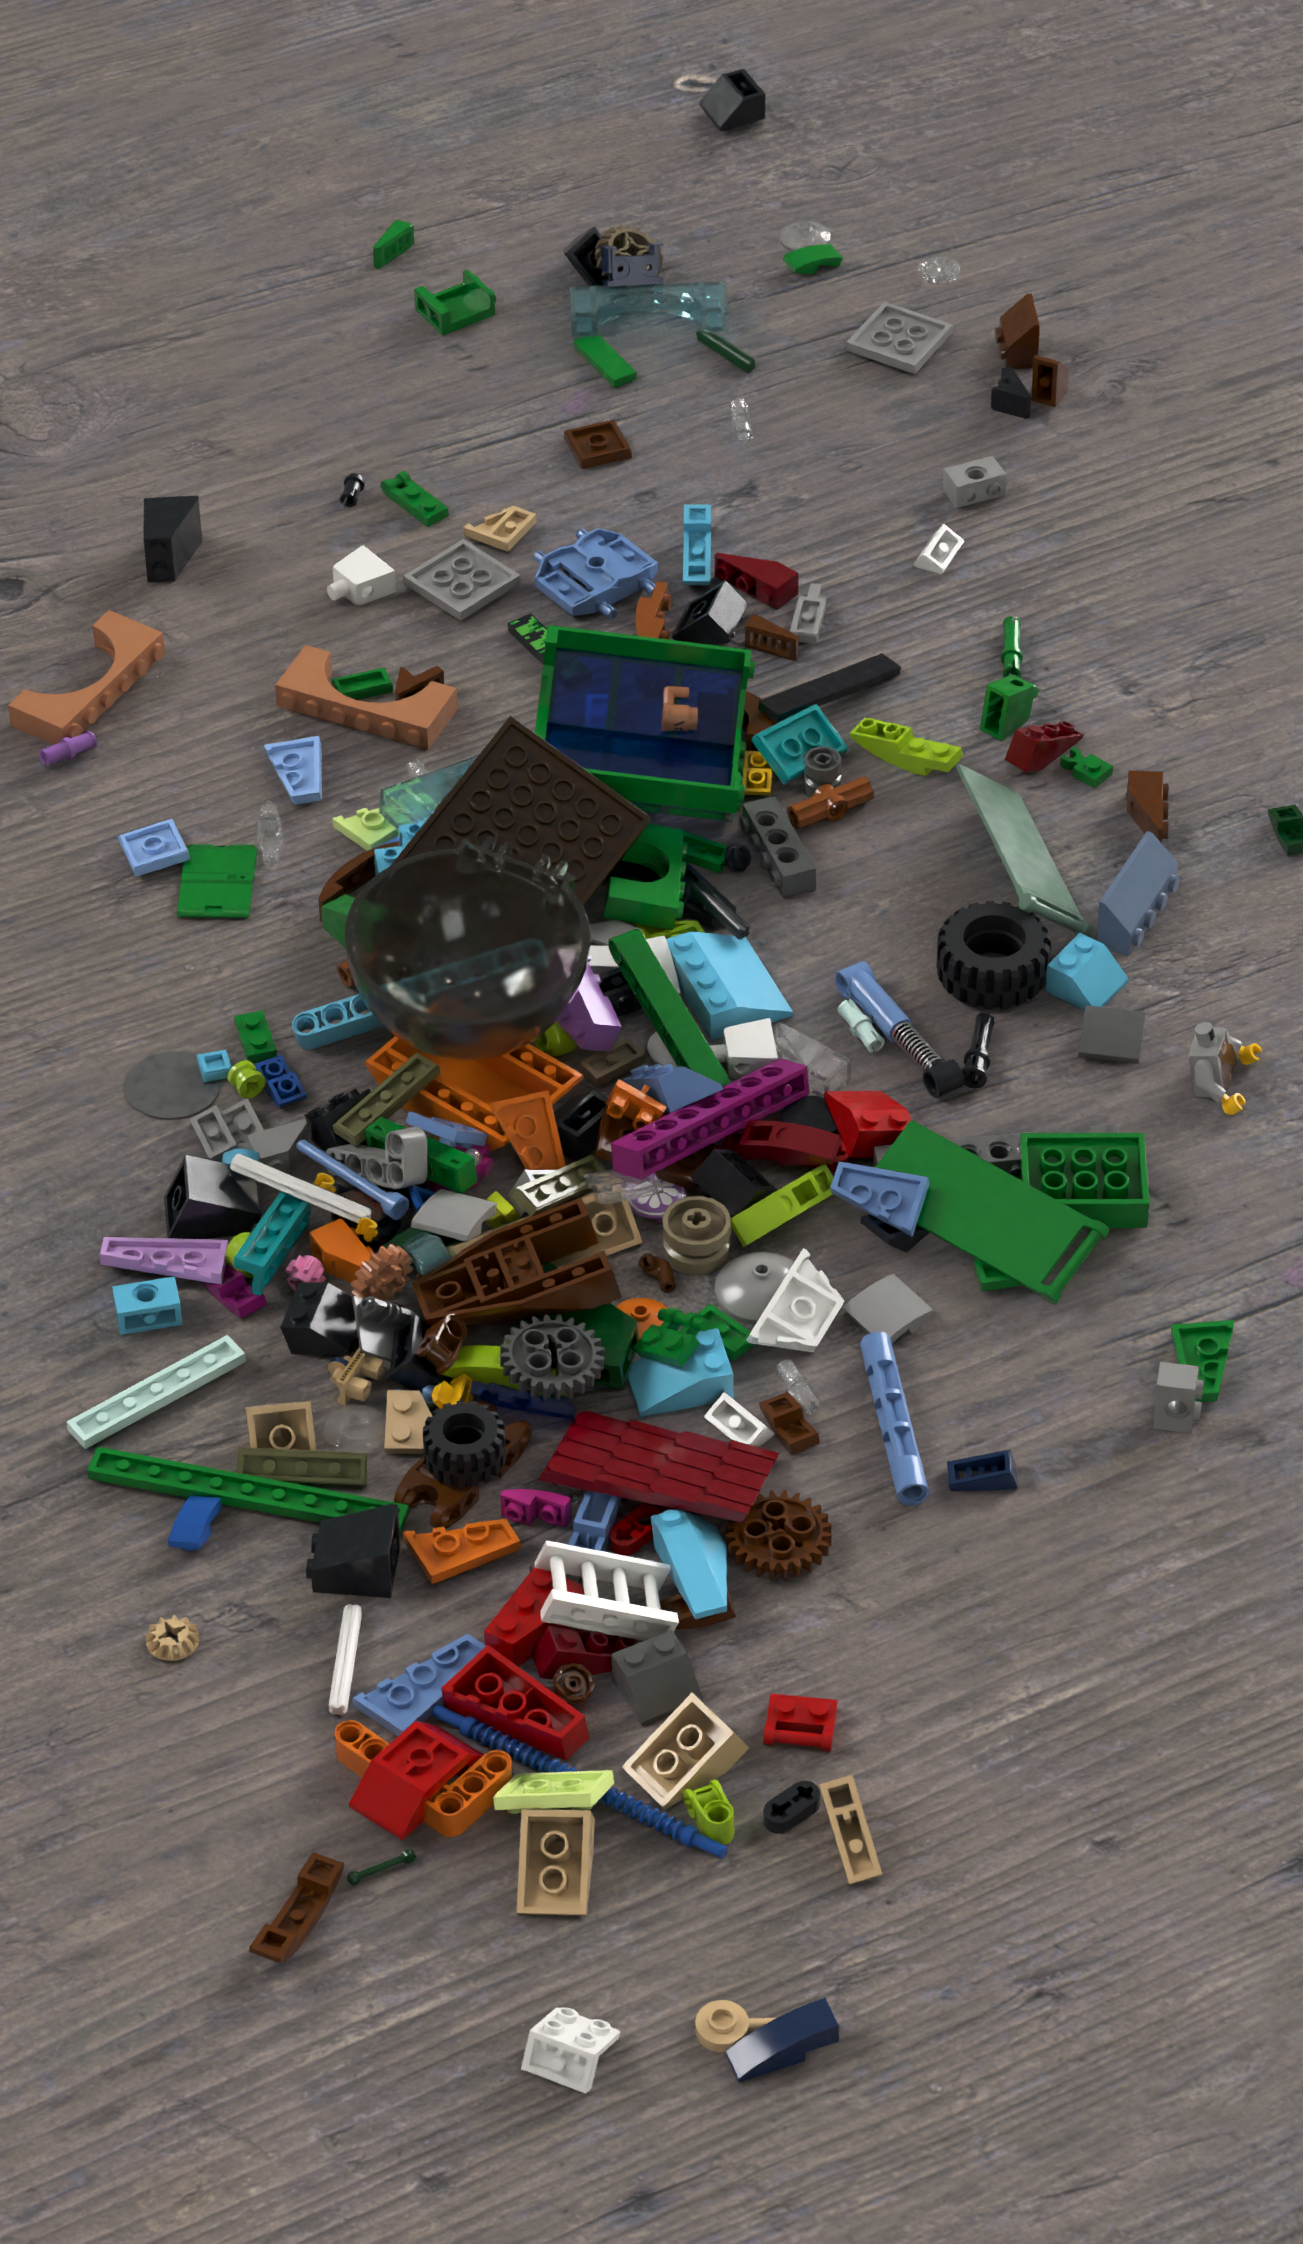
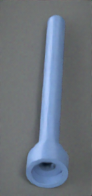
(393, 1203)

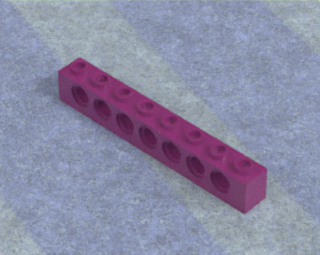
(709, 1119)

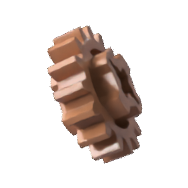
(383, 1274)

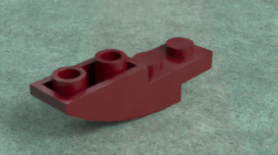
(786, 1142)

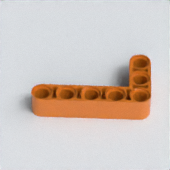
(451, 1807)

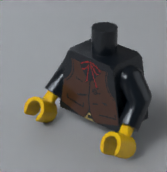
(371, 1231)

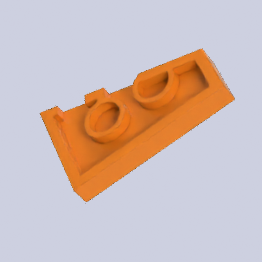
(459, 1550)

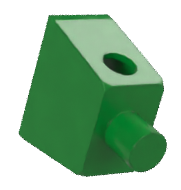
(1007, 706)

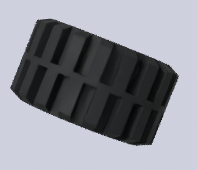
(461, 1425)

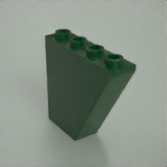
(617, 1335)

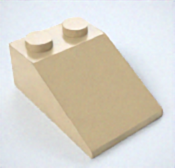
(685, 1753)
(555, 1862)

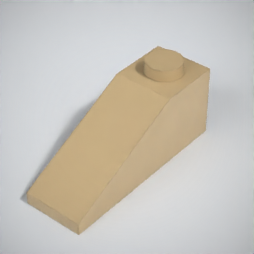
(850, 1829)

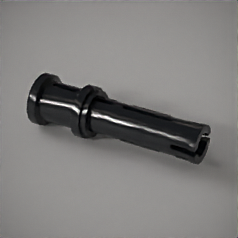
(977, 1058)

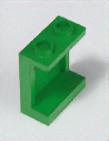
(456, 305)

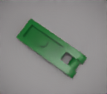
(414, 499)

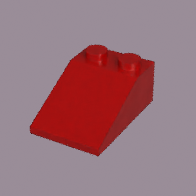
(866, 1120)

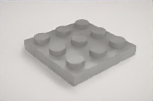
(899, 337)
(461, 579)

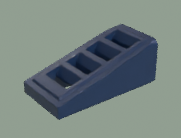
(988, 1462)

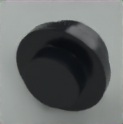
(737, 857)

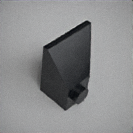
(581, 255)

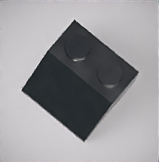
(711, 617)
(731, 1181)
(320, 1320)

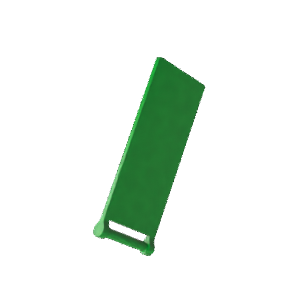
(992, 1212)

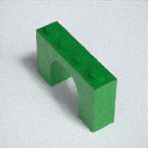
(656, 901)

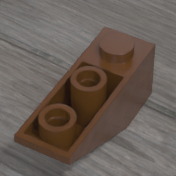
(1146, 802)

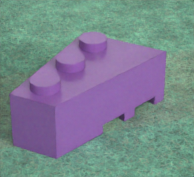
(591, 1016)

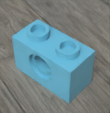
(147, 1305)

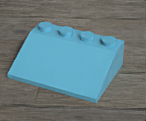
(724, 981)

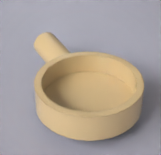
(724, 2024)

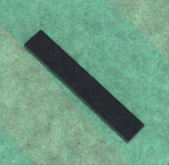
(829, 687)

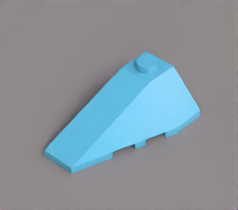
(695, 1558)

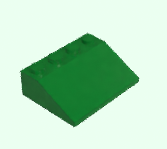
(1091, 1173)

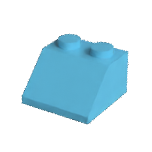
(1085, 974)

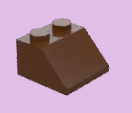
(1019, 334)

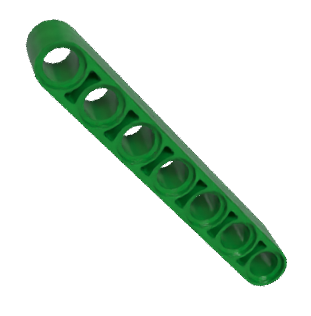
(664, 1006)

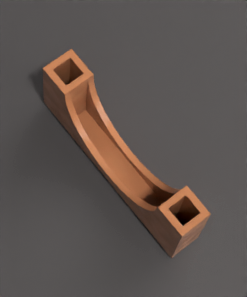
(58, 716)
(410, 720)

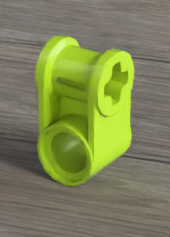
(711, 1811)

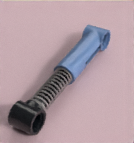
(860, 985)

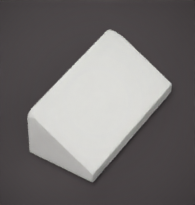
(939, 550)
(737, 1422)

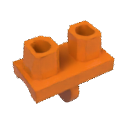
(634, 1104)

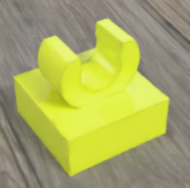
(505, 1212)

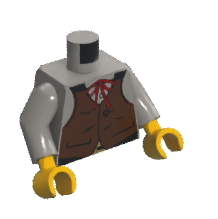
(1213, 1063)

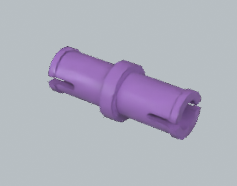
(67, 748)

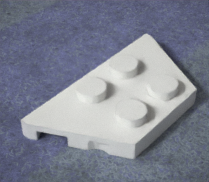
(798, 1310)

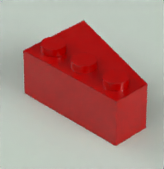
(519, 1623)

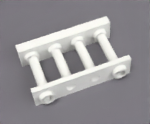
(600, 1614)

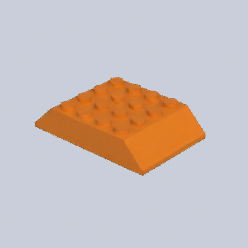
(468, 1086)

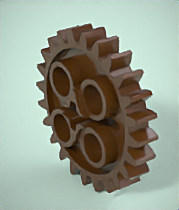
(780, 1536)

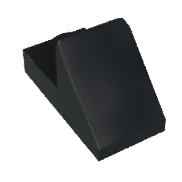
(1011, 395)

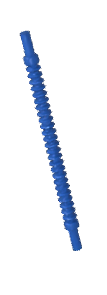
(687, 1835)

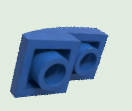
(281, 1083)
(193, 1522)

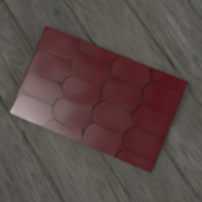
(660, 1466)

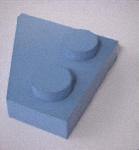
(449, 1132)

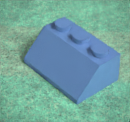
(672, 1085)

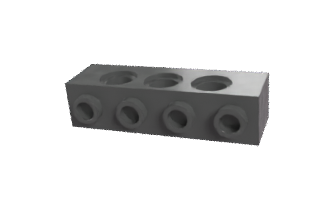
(778, 847)

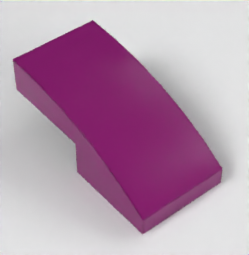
(235, 1293)

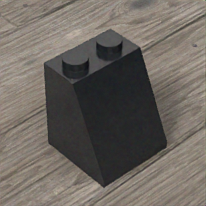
(170, 535)
(210, 1201)
(356, 1553)

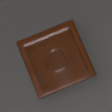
(597, 444)

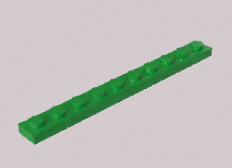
(232, 1487)

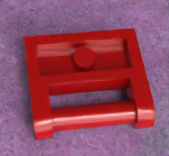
(801, 1715)

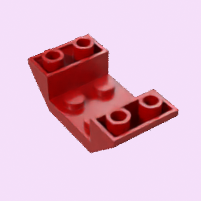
(408, 1775)

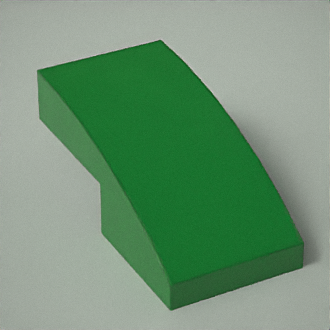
(808, 258)

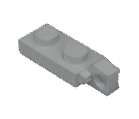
(809, 615)

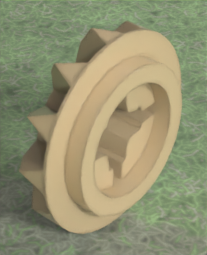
(166, 1648)

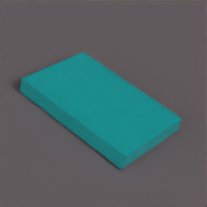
(789, 741)

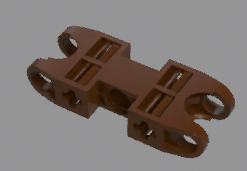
(452, 1502)

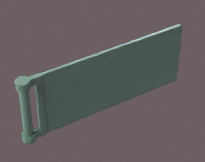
(1023, 852)

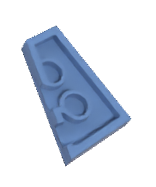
(882, 1193)

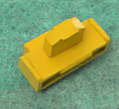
(457, 1391)

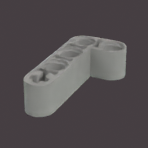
(396, 1167)

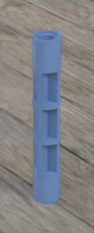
(894, 1419)

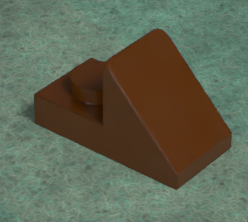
(409, 685)

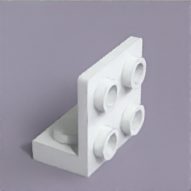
(567, 2048)

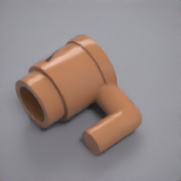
(677, 716)

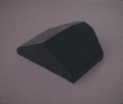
(892, 1235)

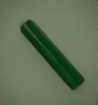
(726, 350)

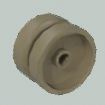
(696, 1235)

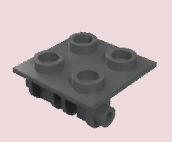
(377, 1324)

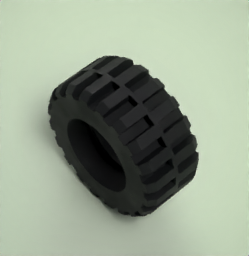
(986, 979)

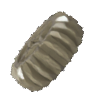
(628, 243)

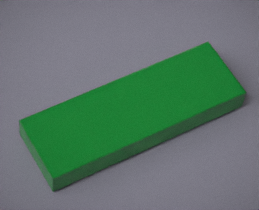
(605, 360)

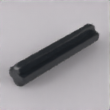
(719, 909)

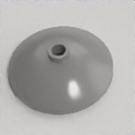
(749, 1284)

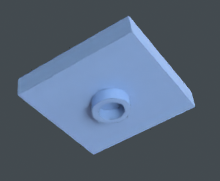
(153, 847)

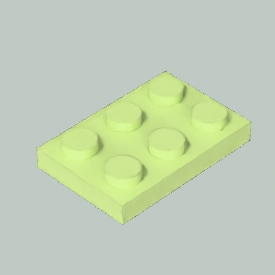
(553, 1790)

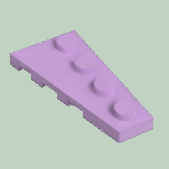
(182, 1258)

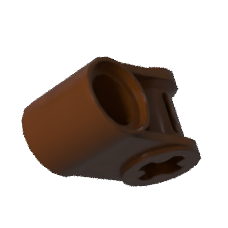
(443, 1342)

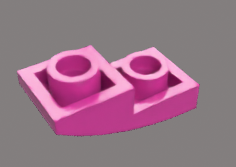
(529, 1504)

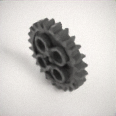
(575, 1354)

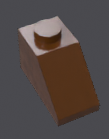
(1049, 381)

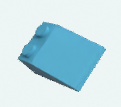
(669, 1388)

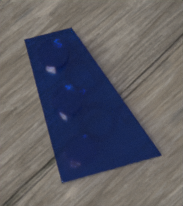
(522, 1401)

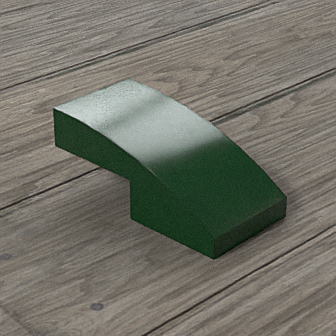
(1288, 827)

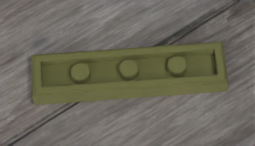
(387, 1098)
(556, 1186)
(304, 1465)

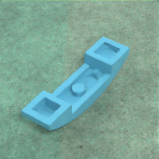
(697, 545)

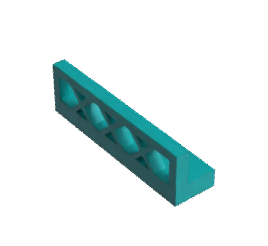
(273, 1239)

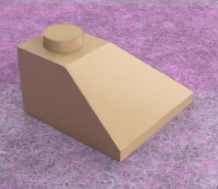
(281, 1426)

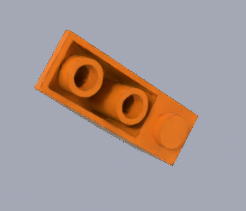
(339, 1249)

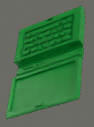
(217, 881)

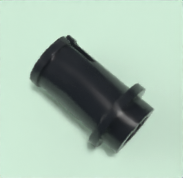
(352, 487)

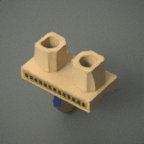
(350, 1375)

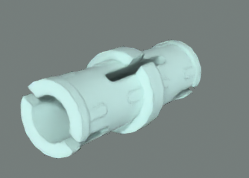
(861, 1025)

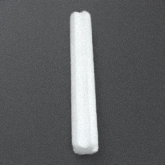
(345, 1659)

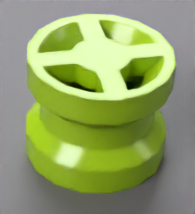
(246, 1079)

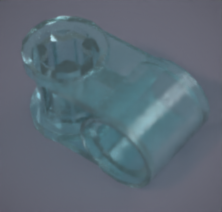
(427, 1252)

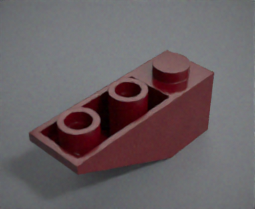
(760, 578)
(1040, 745)
(577, 1646)

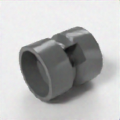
(821, 767)

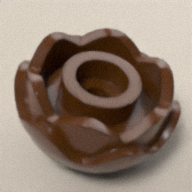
(580, 1676)

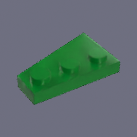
(1207, 1347)

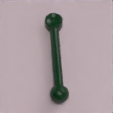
(406, 1856)

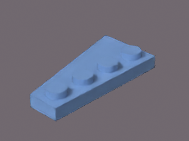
(417, 1691)

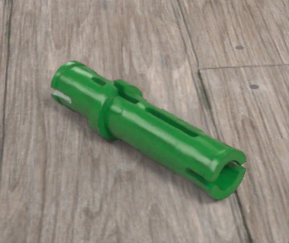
(1011, 655)

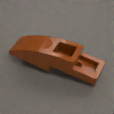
(651, 613)

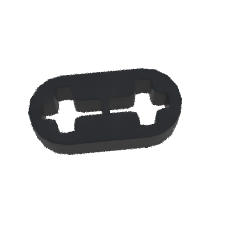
(790, 1805)

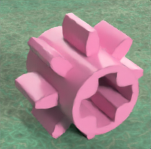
(304, 1270)

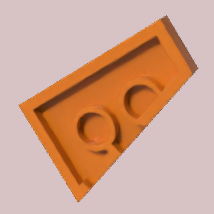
(531, 1130)

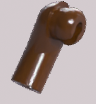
(659, 1269)

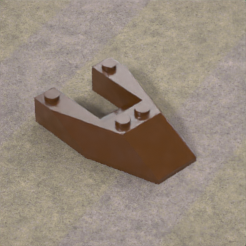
(503, 1274)

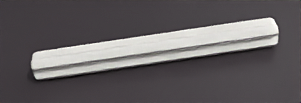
(299, 1188)

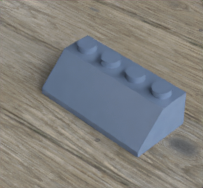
(1137, 896)

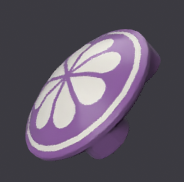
(656, 1205)

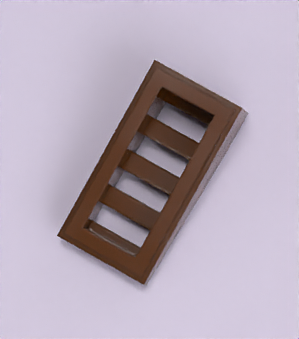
(758, 633)

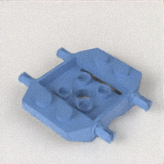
(617, 572)

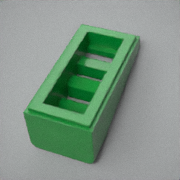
(393, 242)

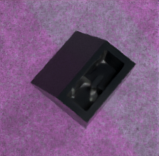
(734, 101)
(321, 1120)
(579, 1124)

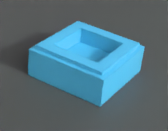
(214, 1065)

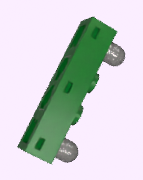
(444, 1163)

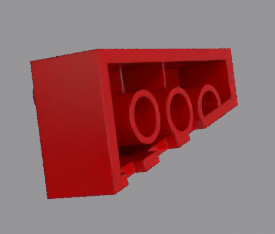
(516, 1704)

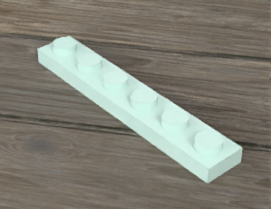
(156, 1392)

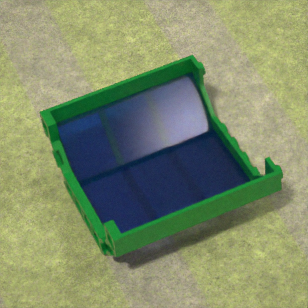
(605, 714)

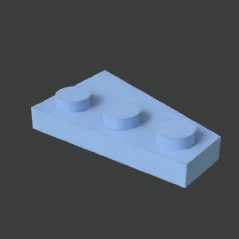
(298, 767)

